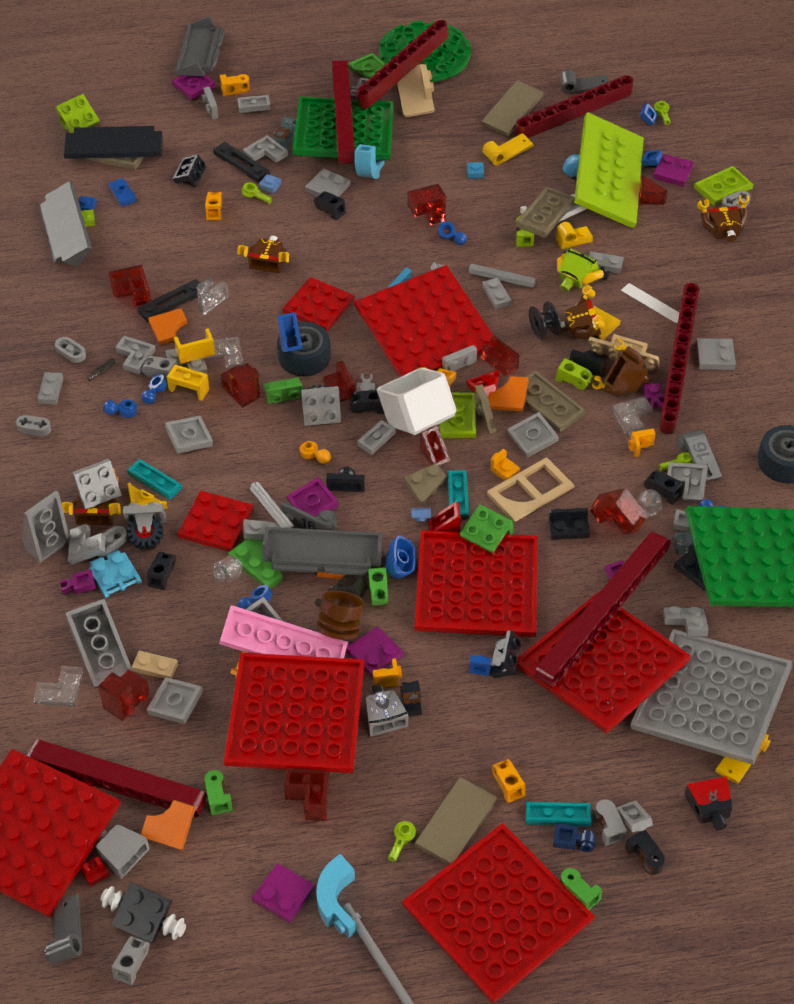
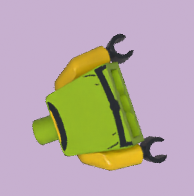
(578, 270)

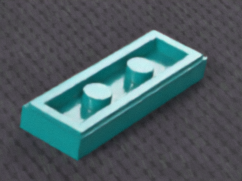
(154, 479)
(459, 491)
(558, 813)

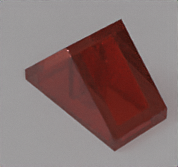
(651, 192)
(433, 446)

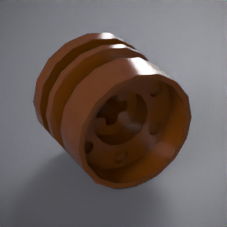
(340, 615)

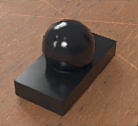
(589, 360)
(345, 481)

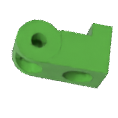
(378, 586)
(217, 799)
(580, 889)

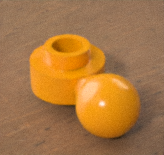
(310, 450)

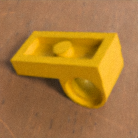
(570, 237)

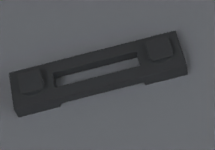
(256, 173)
(151, 309)

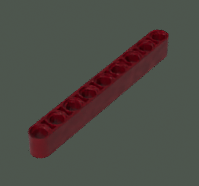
(402, 64)
(575, 106)
(116, 777)

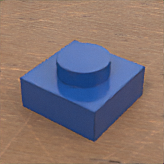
(648, 114)
(652, 158)
(87, 203)
(480, 665)

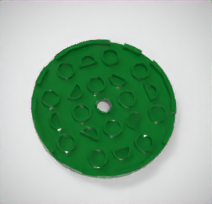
(443, 62)

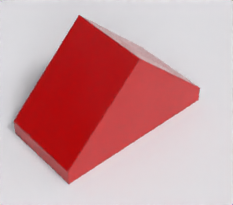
(446, 520)

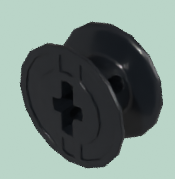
(539, 323)

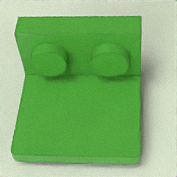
(487, 528)

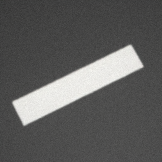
(651, 302)

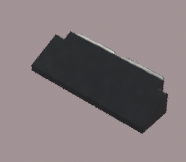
(113, 142)

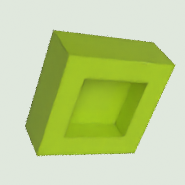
(88, 216)

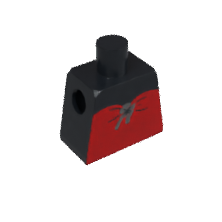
(710, 801)

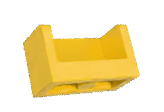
(196, 349)
(189, 379)

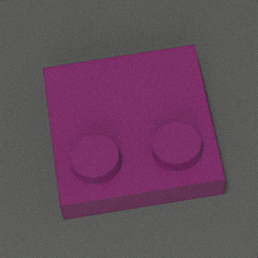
(193, 85)
(673, 170)
(313, 498)
(375, 649)
(283, 893)

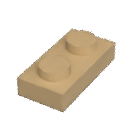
(154, 665)

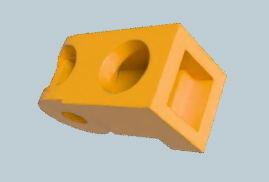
(234, 84)
(213, 205)
(509, 780)

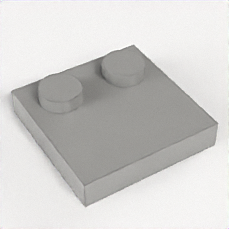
(328, 182)
(715, 354)
(188, 434)
(533, 434)
(175, 700)

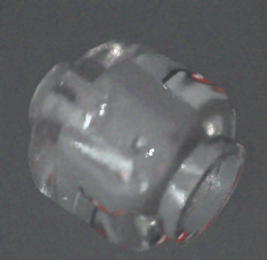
(650, 502)
(227, 569)

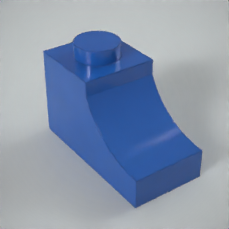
(289, 332)

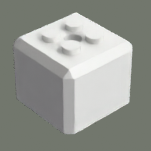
(417, 400)

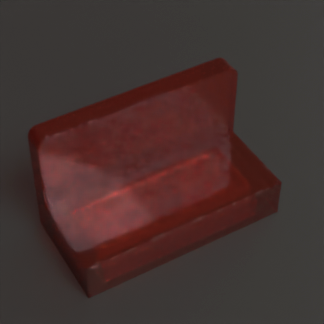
(342, 380)

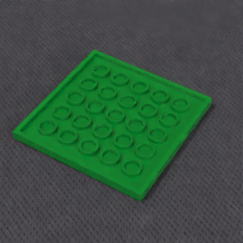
(317, 133)
(744, 554)

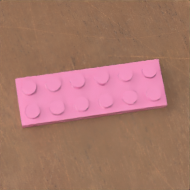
(266, 635)

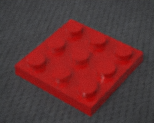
(319, 303)
(215, 521)

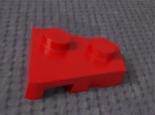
(488, 380)

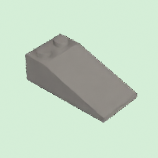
(45, 528)
(98, 641)

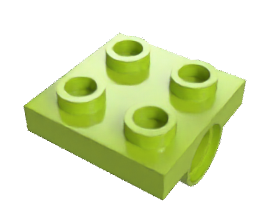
(76, 113)

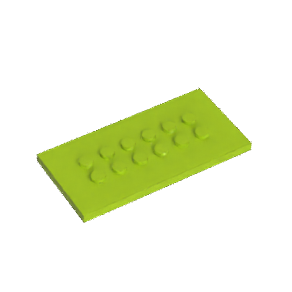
(609, 170)

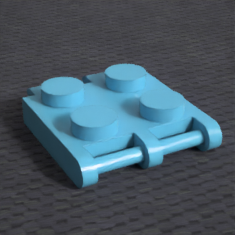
(114, 572)

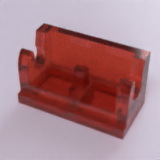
(500, 356)

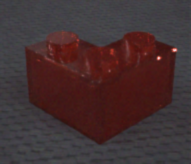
(428, 202)
(130, 282)
(242, 384)
(620, 508)
(123, 693)
(311, 787)

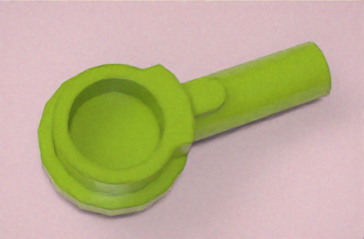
(661, 109)
(251, 190)
(681, 458)
(404, 833)

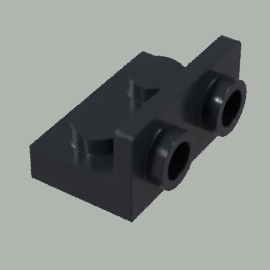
(190, 170)
(569, 523)
(689, 567)
(505, 656)

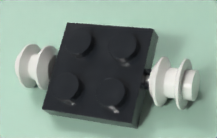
(142, 912)

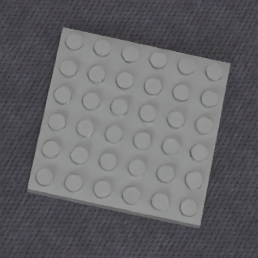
(716, 699)

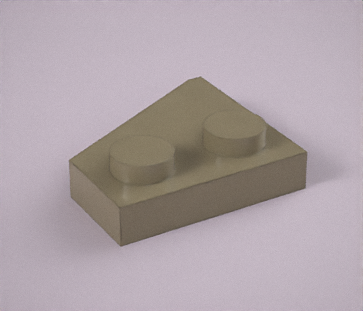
(483, 408)
(425, 482)

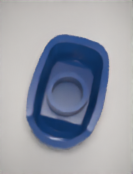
(400, 558)

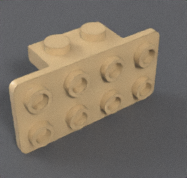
(416, 92)
(606, 348)

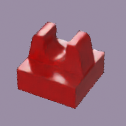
(94, 871)

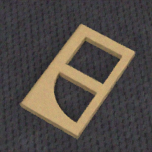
(519, 510)

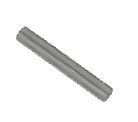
(502, 275)
(270, 505)

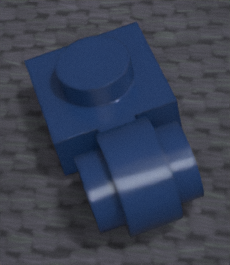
(567, 838)

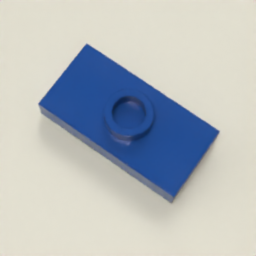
(122, 192)

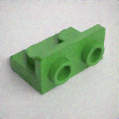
(283, 390)

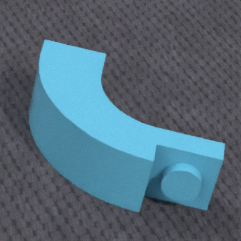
(365, 162)
(332, 880)

